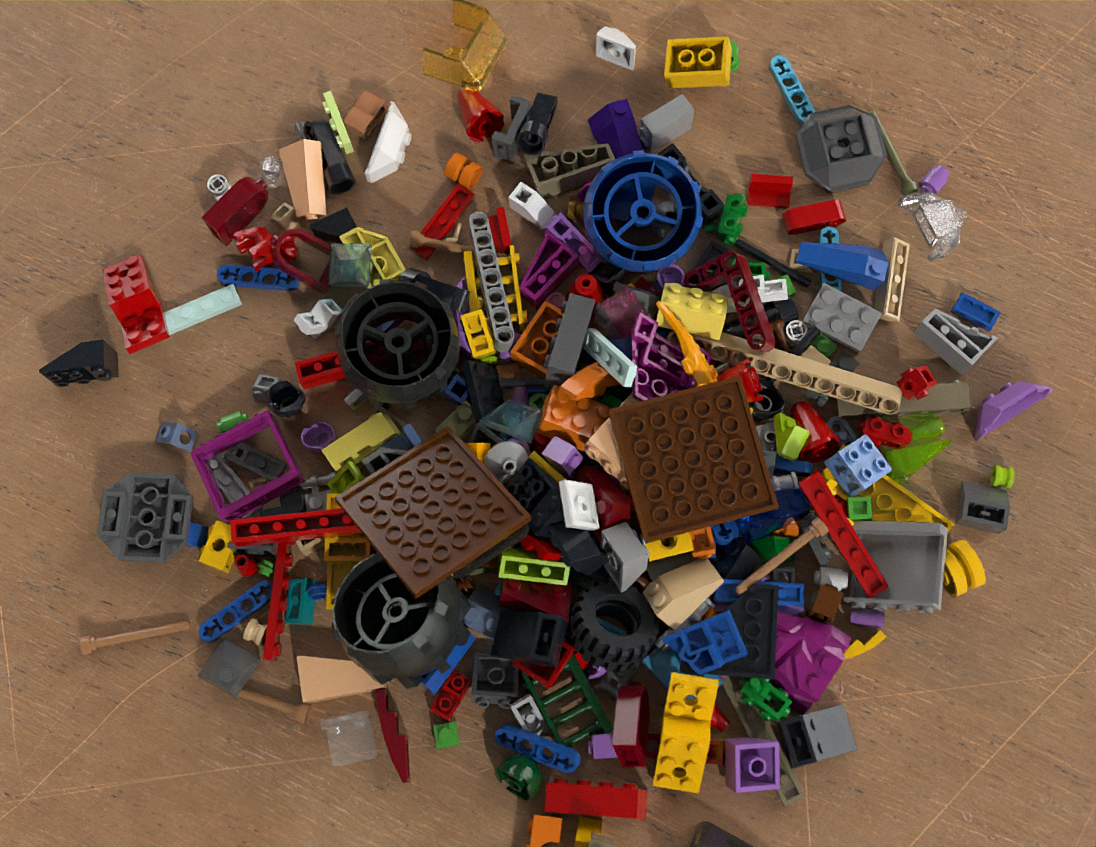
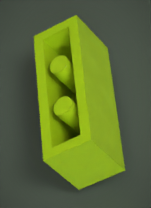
(528, 566)

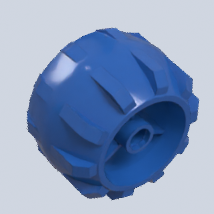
(673, 181)

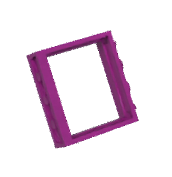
(259, 496)

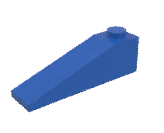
(845, 261)

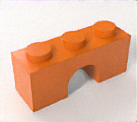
(544, 830)

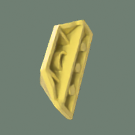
(384, 259)

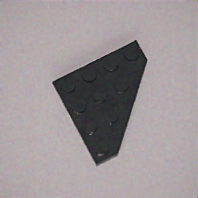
(757, 623)

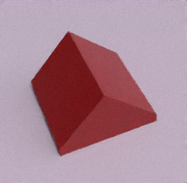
(544, 674)

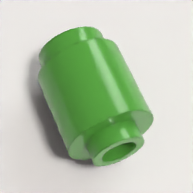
(228, 422)

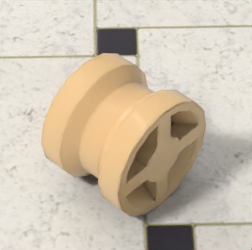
(255, 632)

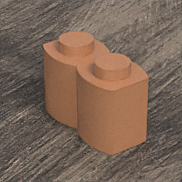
(365, 115)

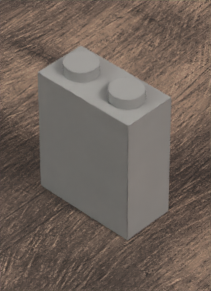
(666, 123)

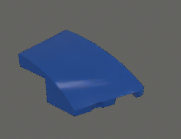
(708, 643)

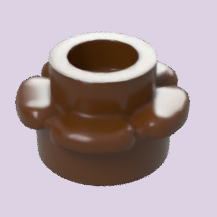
(465, 585)

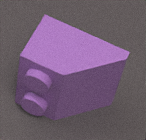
(752, 764)

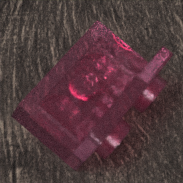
(623, 310)

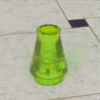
(930, 428)

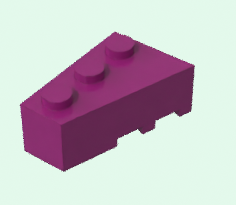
(549, 269)

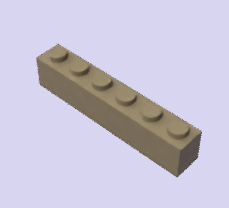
(942, 399)

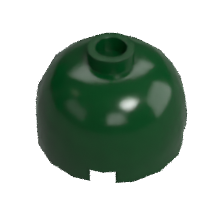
(521, 776)

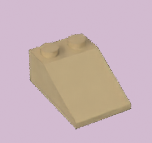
(682, 591)

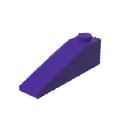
(617, 127)

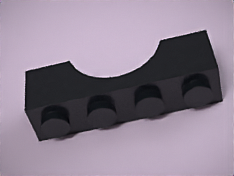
(711, 204)

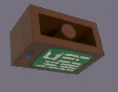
(824, 603)

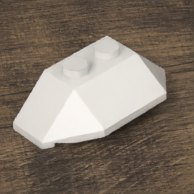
(389, 145)

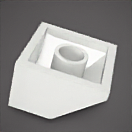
(615, 47)

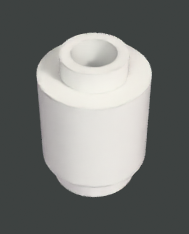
(831, 576)

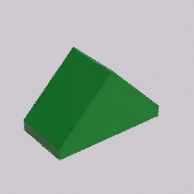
(770, 547)

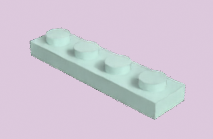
(202, 309)
(610, 357)

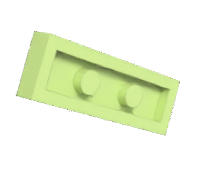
(337, 123)

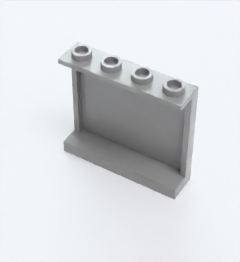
(909, 560)

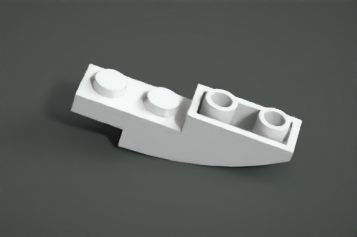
(768, 291)

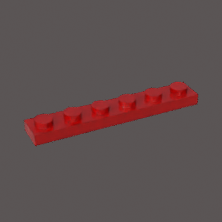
(843, 534)
(278, 601)

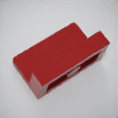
(769, 190)
(500, 231)

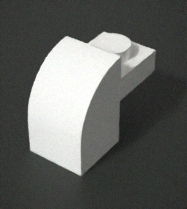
(320, 319)

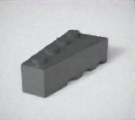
(569, 340)

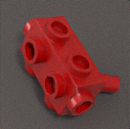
(884, 433)

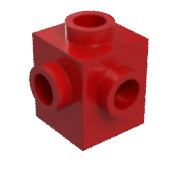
(916, 383)

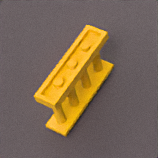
(473, 284)

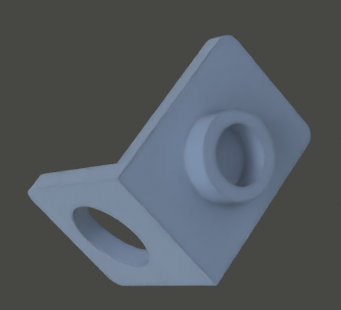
(170, 434)

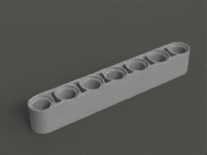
(490, 290)

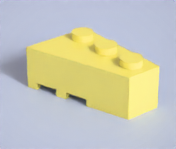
(361, 441)

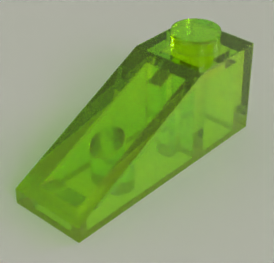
(909, 460)

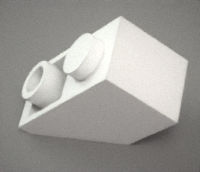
(530, 205)

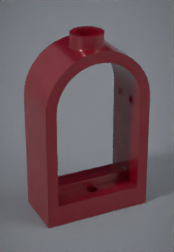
(236, 208)
(321, 285)
(631, 725)

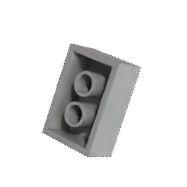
(842, 318)

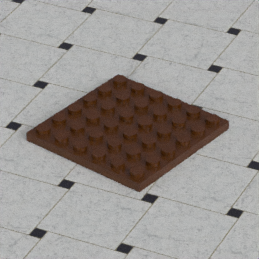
(692, 459)
(432, 511)

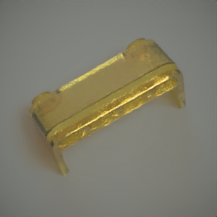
(469, 65)

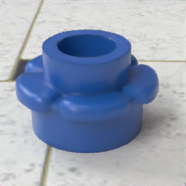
(317, 591)

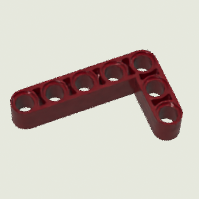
(739, 294)

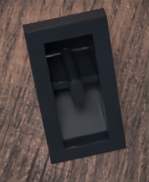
(607, 275)

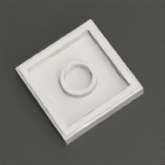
(579, 505)

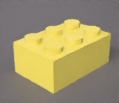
(695, 309)

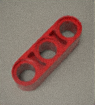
(814, 217)

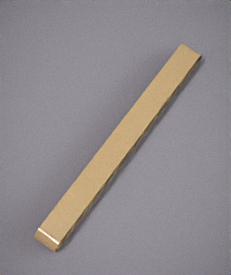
(802, 372)

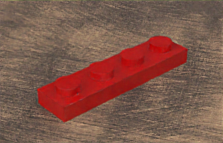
(445, 219)

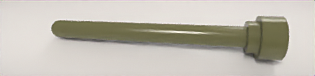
(908, 185)

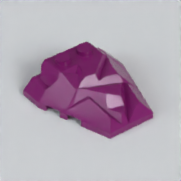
(657, 362)
(806, 658)

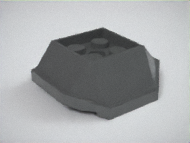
(839, 167)
(125, 512)

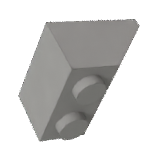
(626, 555)

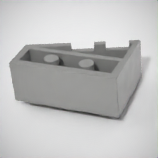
(953, 340)

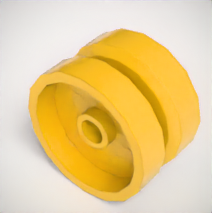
(962, 569)

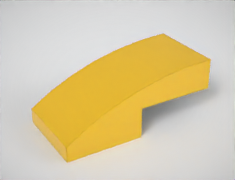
(857, 648)

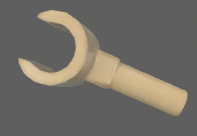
(455, 235)

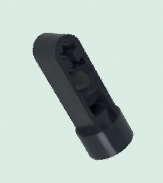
(534, 131)
(336, 171)
(454, 296)
(774, 310)

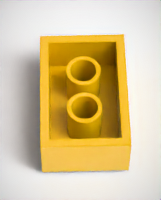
(698, 62)

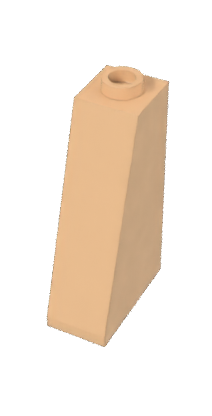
(305, 178)
(332, 679)

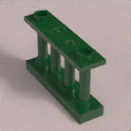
(589, 703)

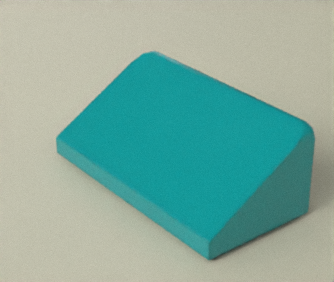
(299, 607)

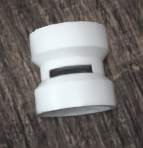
(218, 186)
(794, 337)

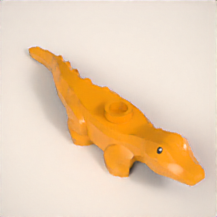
(694, 362)

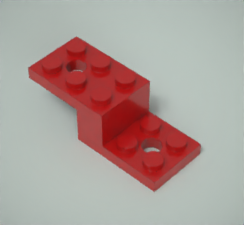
(135, 304)

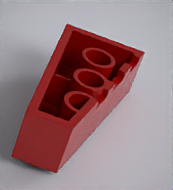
(596, 800)

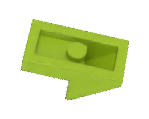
(789, 437)
(345, 478)

